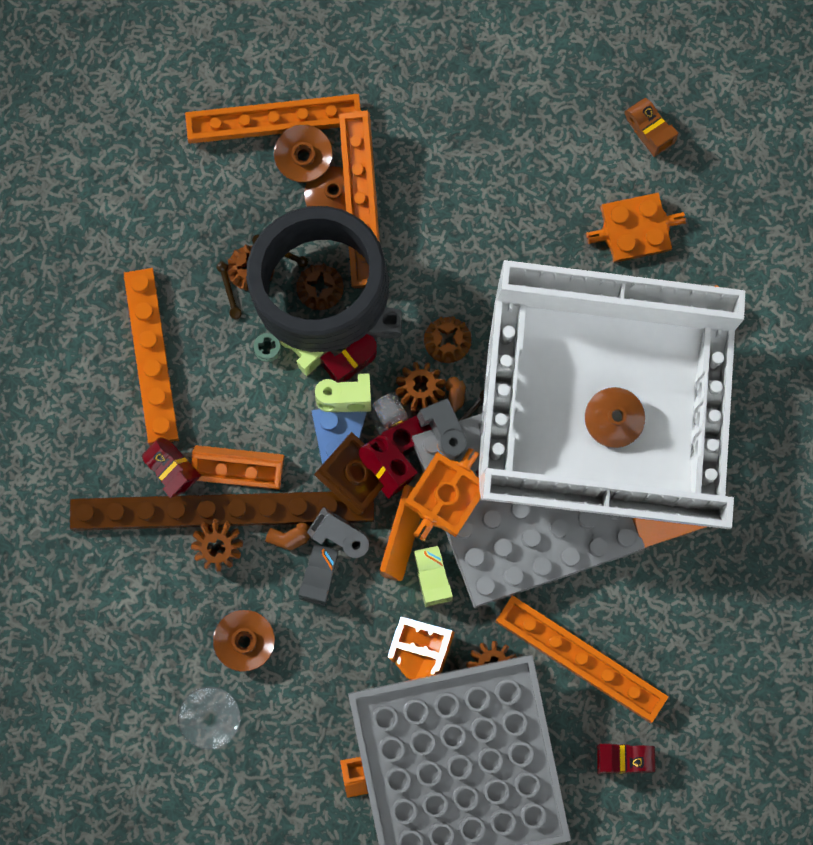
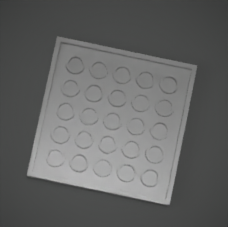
(526, 546)
(461, 758)

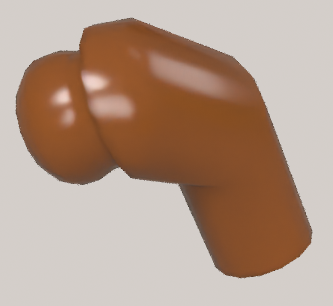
(457, 392)
(290, 540)

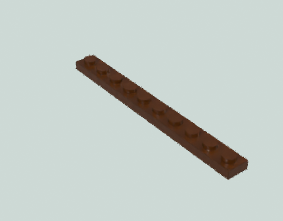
(196, 509)

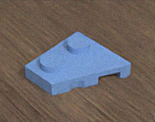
(334, 427)

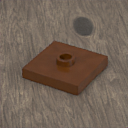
(348, 476)

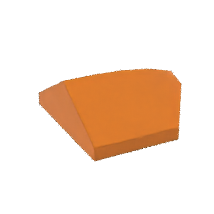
(420, 648)

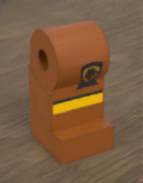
(651, 127)

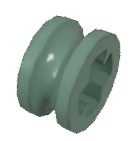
(260, 341)

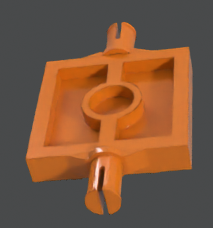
(636, 227)
(445, 494)

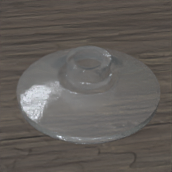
(197, 706)

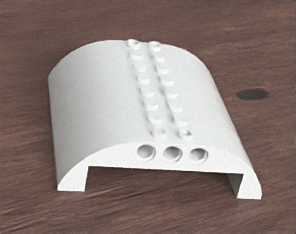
(581, 331)

